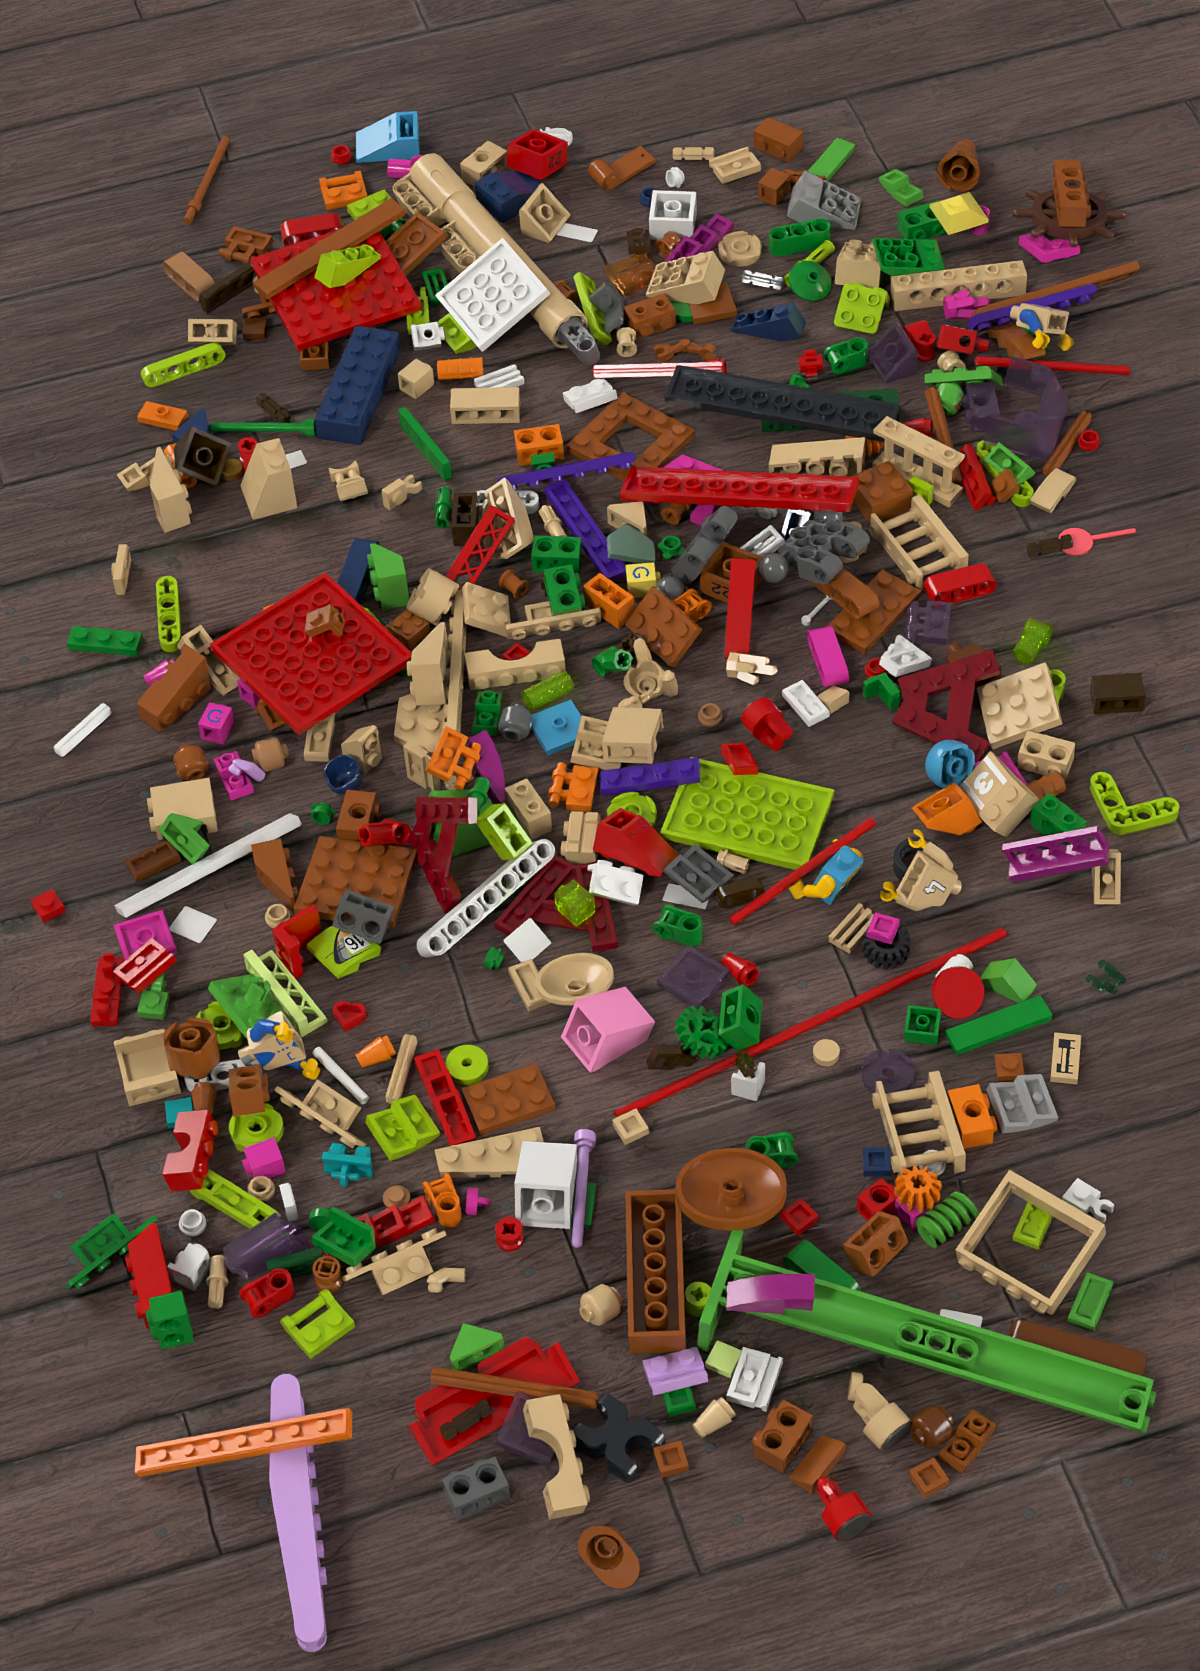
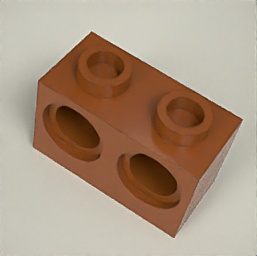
(248, 1090)
(875, 1243)
(787, 1437)

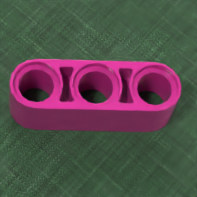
(828, 656)

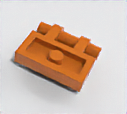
(446, 755)
(581, 788)

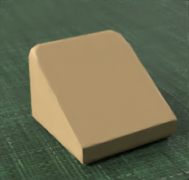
(834, 698)

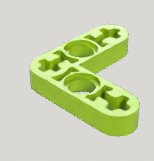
(1122, 812)

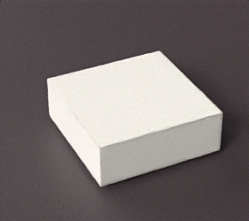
(289, 1202)

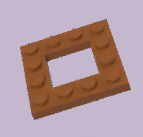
(671, 435)

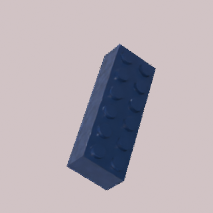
(357, 385)

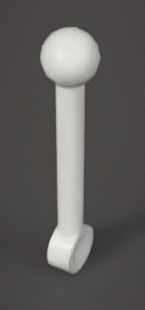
(806, 620)

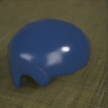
(343, 774)

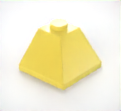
(959, 213)

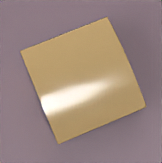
(588, 744)

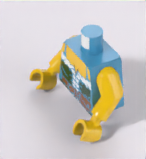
(833, 877)

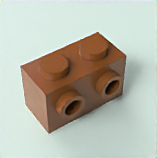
(650, 316)

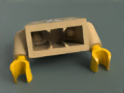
(926, 880)

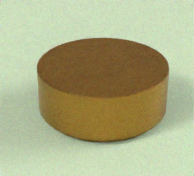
(232, 470)

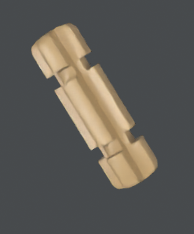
(693, 153)

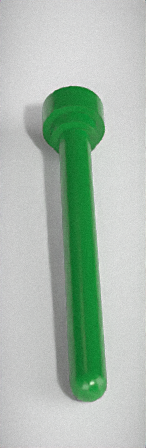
(306, 427)

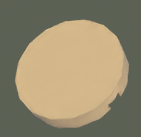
(740, 249)

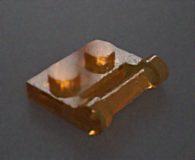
(633, 278)

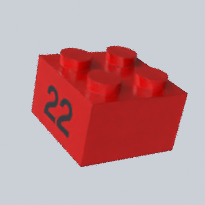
(537, 154)

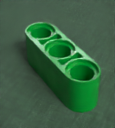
(798, 237)
(808, 1259)

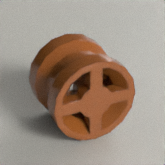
(667, 244)

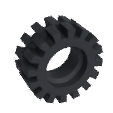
(888, 956)

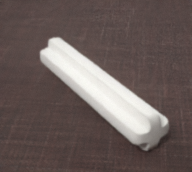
(84, 728)

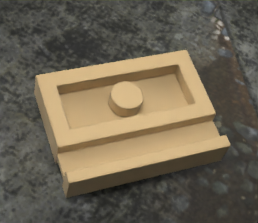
(735, 165)
(416, 762)

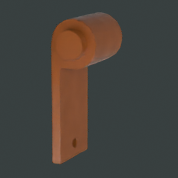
(612, 175)

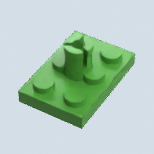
(245, 1000)

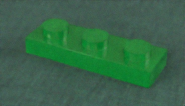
(104, 641)

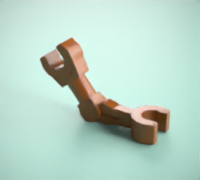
(667, 352)

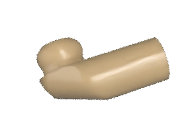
(445, 1275)

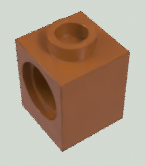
(774, 187)

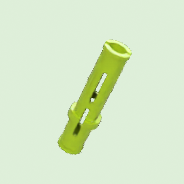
(823, 251)

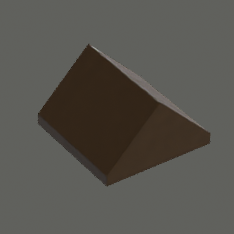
(201, 455)

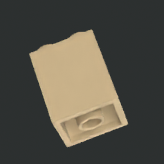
(268, 481)

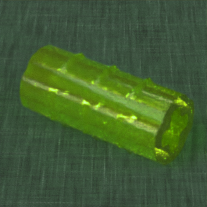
(547, 690)

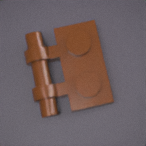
(247, 241)

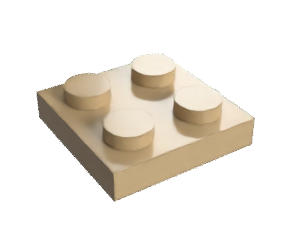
(485, 608)

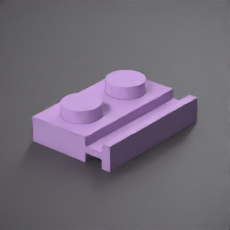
(675, 1371)

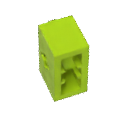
(503, 831)

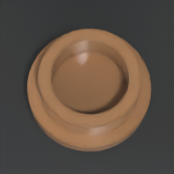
(710, 715)
(396, 1195)

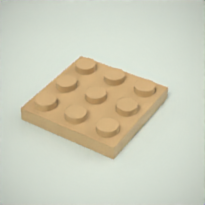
(1018, 705)

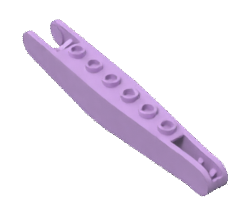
(296, 1521)

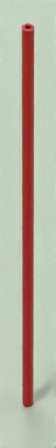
(811, 1023)

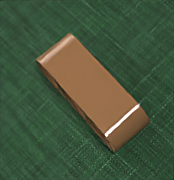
(187, 275)

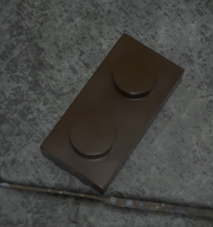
(638, 241)

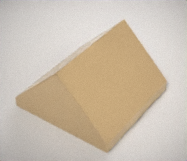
(542, 215)

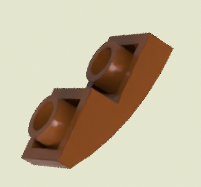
(968, 1441)

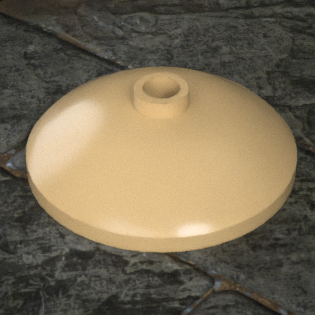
(574, 978)

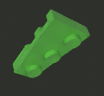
(980, 375)

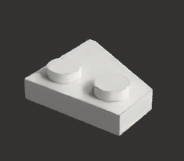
(904, 658)

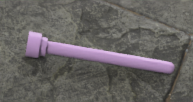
(585, 1142)

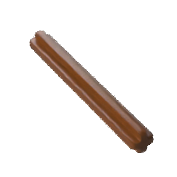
(940, 425)

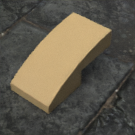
(137, 477)
(1052, 489)

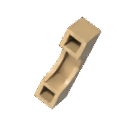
(488, 671)
(547, 1421)

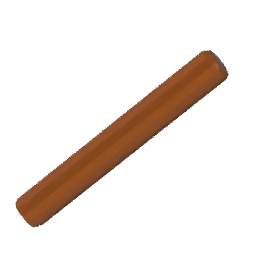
(1067, 443)

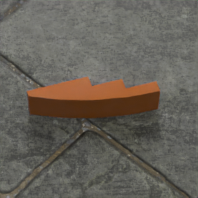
(1016, 341)

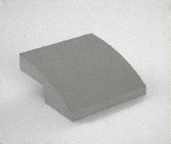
(1022, 1103)

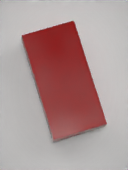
(739, 759)

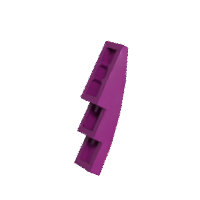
(703, 239)

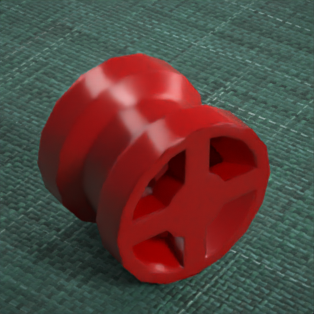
(509, 1241)

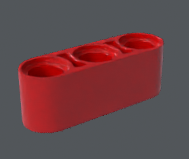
(309, 227)
(960, 584)

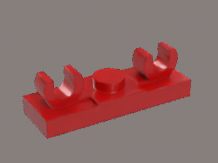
(974, 479)
(106, 992)

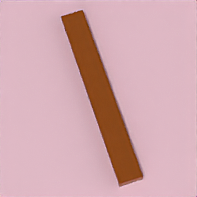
(344, 238)
(1097, 279)

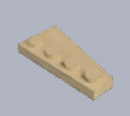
(485, 1156)

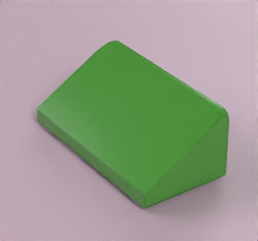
(1002, 458)

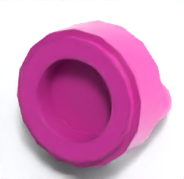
(474, 1201)

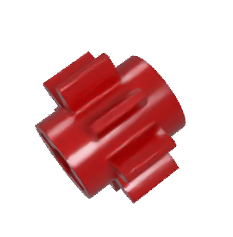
(810, 363)

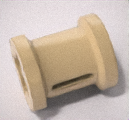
(626, 340)

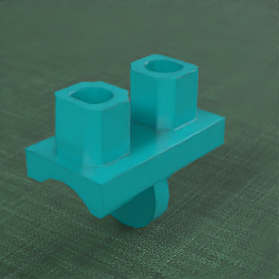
(347, 1166)

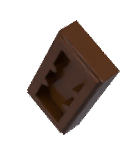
(152, 861)

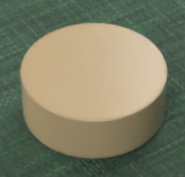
(826, 1052)
(855, 1380)

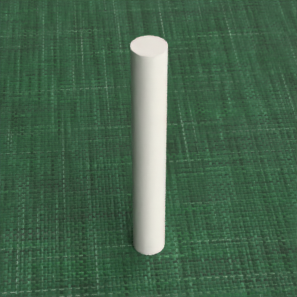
(340, 1075)

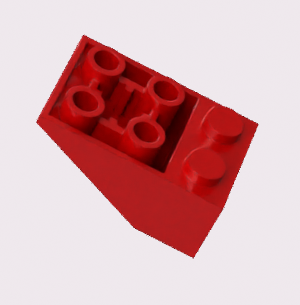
(633, 842)

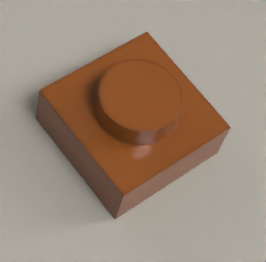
(1005, 485)
(1008, 1066)
(671, 1459)
(929, 1477)

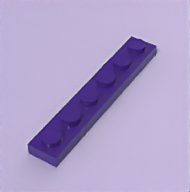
(1059, 300)
(577, 469)
(583, 526)

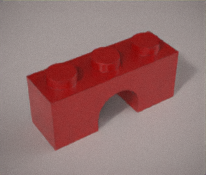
(195, 1135)

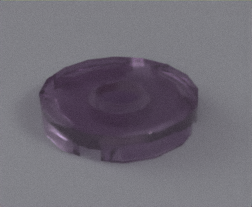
(892, 1060)

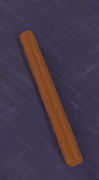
(509, 1386)

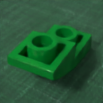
(487, 712)

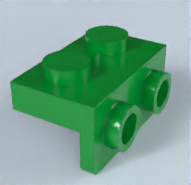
(345, 1238)

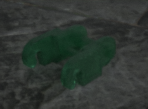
(1103, 984)

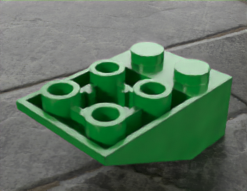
(907, 256)

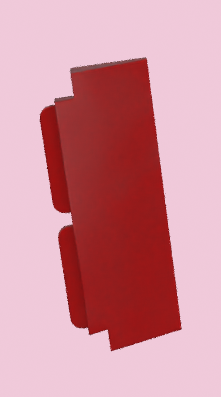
(519, 1361)

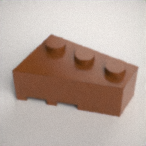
(176, 691)

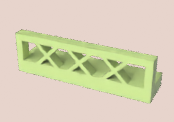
(281, 995)

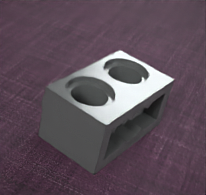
(364, 911)
(479, 1494)

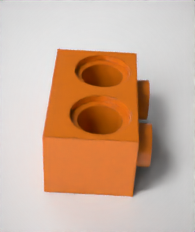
(538, 441)

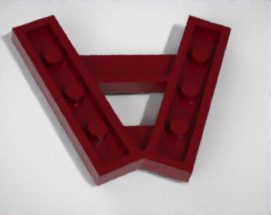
(960, 679)
(436, 859)
(536, 904)

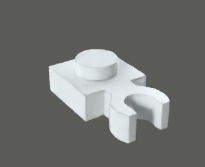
(1087, 1199)

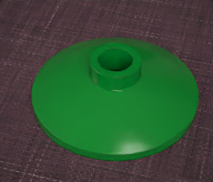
(804, 286)

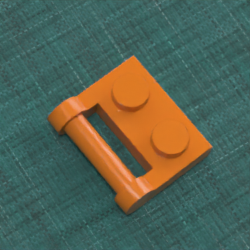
(342, 196)

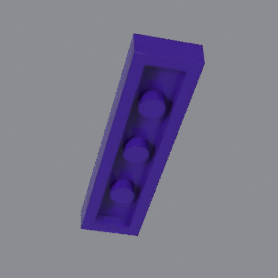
(650, 776)

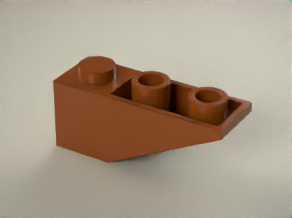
(272, 870)

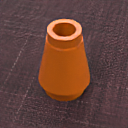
(376, 1052)

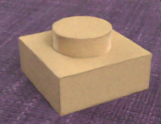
(630, 1126)

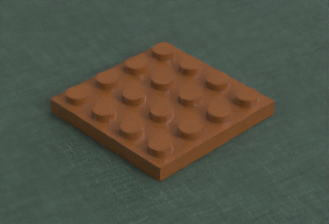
(345, 864)

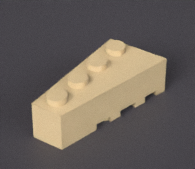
(824, 458)

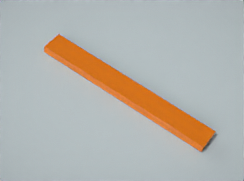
(244, 1442)

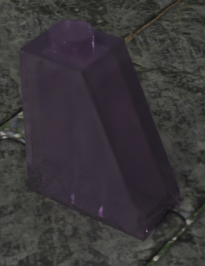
(264, 1242)

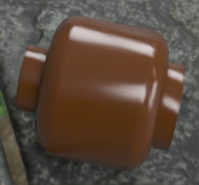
(931, 1427)

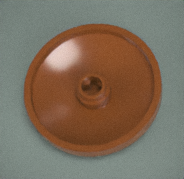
(731, 1189)

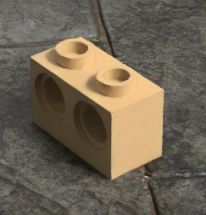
(1045, 754)

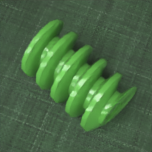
(945, 1218)

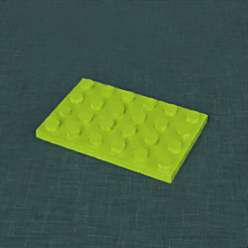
(749, 815)

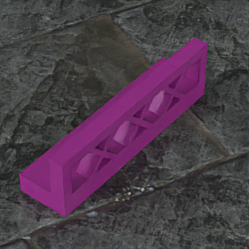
(1059, 857)

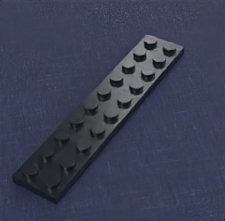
(778, 402)

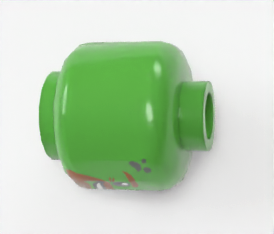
(951, 398)

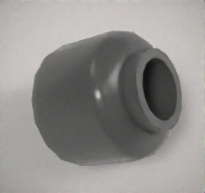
(515, 723)

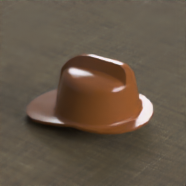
(609, 1556)

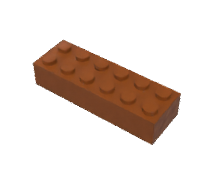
(655, 1272)

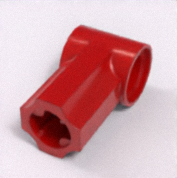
(384, 832)

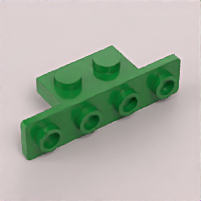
(101, 1244)

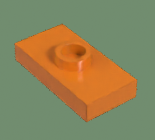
(162, 416)

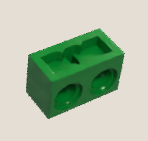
(919, 223)
(556, 552)
(560, 593)
(169, 1320)

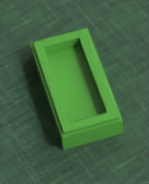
(1090, 1301)

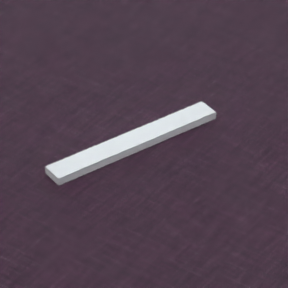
(206, 866)

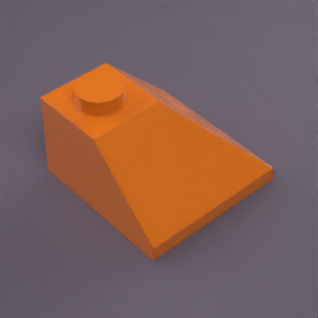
(948, 811)

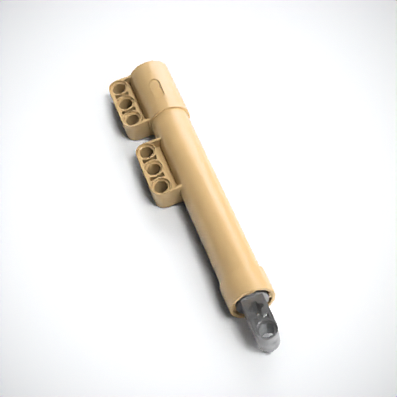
(443, 197)

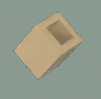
(416, 378)

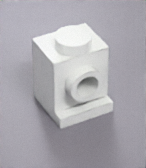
(420, 342)
(190, 1266)

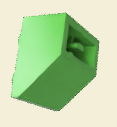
(388, 576)

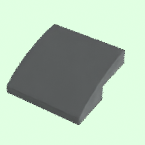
(698, 873)

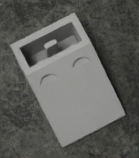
(818, 199)

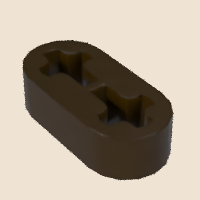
(739, 892)

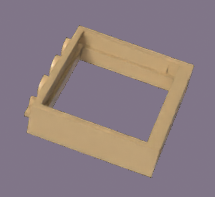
(1052, 1205)

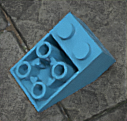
(389, 139)

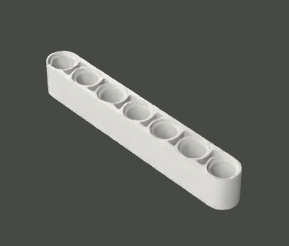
(475, 901)

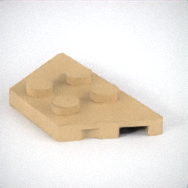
(418, 723)

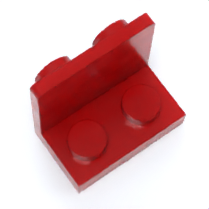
(294, 935)

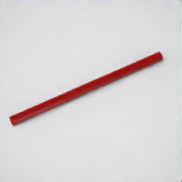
(1058, 366)
(802, 871)

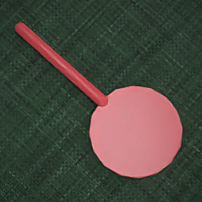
(1084, 541)

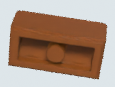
(818, 1463)

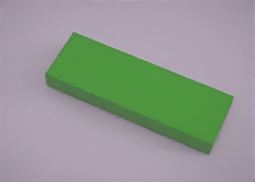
(832, 158)

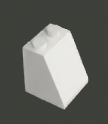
(545, 1184)

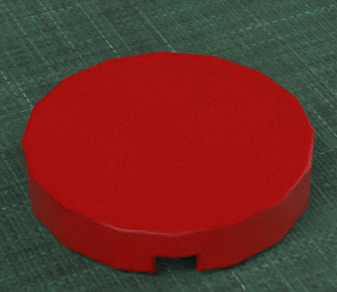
(958, 992)

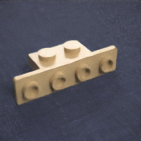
(542, 622)
(329, 1108)
(400, 1267)

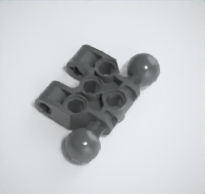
(713, 532)
(815, 549)

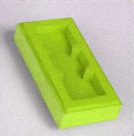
(1032, 1226)

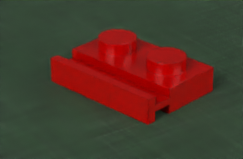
(144, 966)

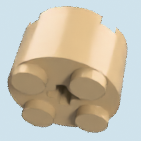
(432, 596)

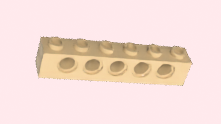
(929, 288)

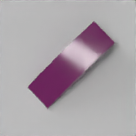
(489, 767)
(771, 1293)

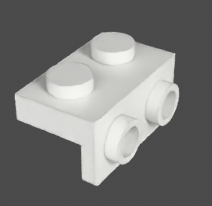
(615, 883)

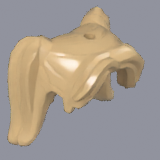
(648, 675)

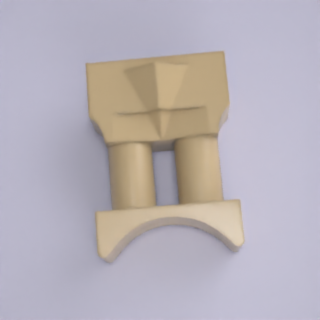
(349, 487)

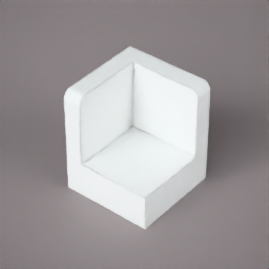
(748, 1087)

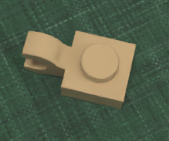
(397, 491)

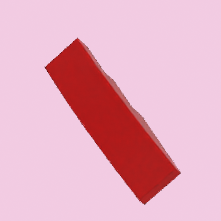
(740, 606)
(444, 1098)
(398, 1222)

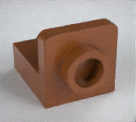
(270, 718)

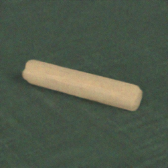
(401, 1068)

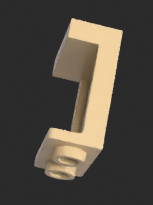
(631, 735)
(187, 798)
(145, 1068)

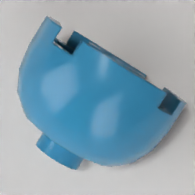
(949, 763)

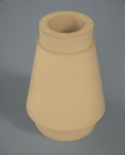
(714, 1417)

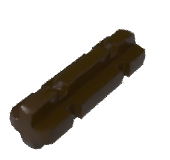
(273, 408)
(1049, 545)
(745, 1065)
(465, 1420)

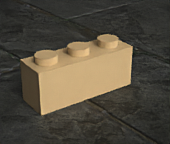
(485, 405)

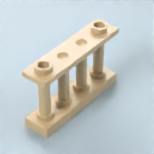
(931, 450)
(930, 526)
(940, 1111)

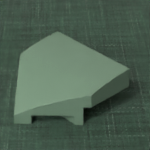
(630, 545)

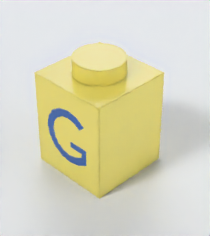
(641, 578)

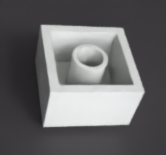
(672, 212)

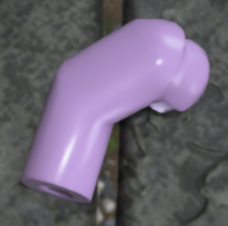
(248, 767)

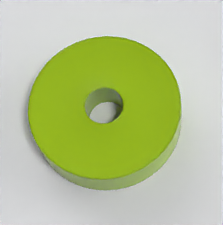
(467, 1055)

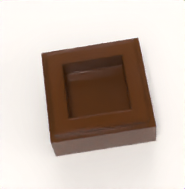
(254, 328)

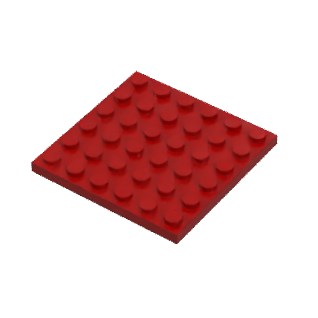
(321, 313)
(316, 675)

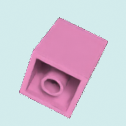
(606, 1027)

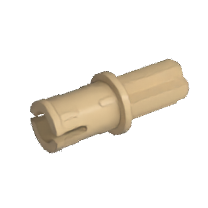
(551, 522)
(217, 1281)

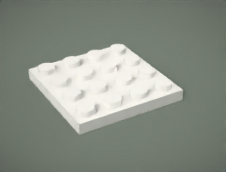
(492, 294)

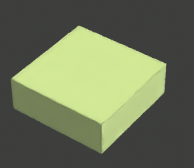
(723, 1359)

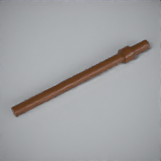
(195, 205)

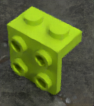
(861, 308)

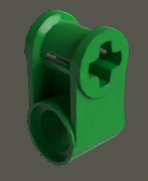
(849, 355)
(679, 926)
(774, 1148)

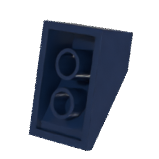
(505, 193)

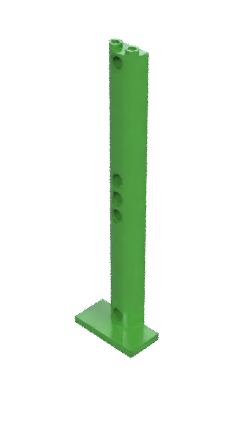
(993, 1357)

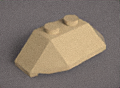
(520, 534)

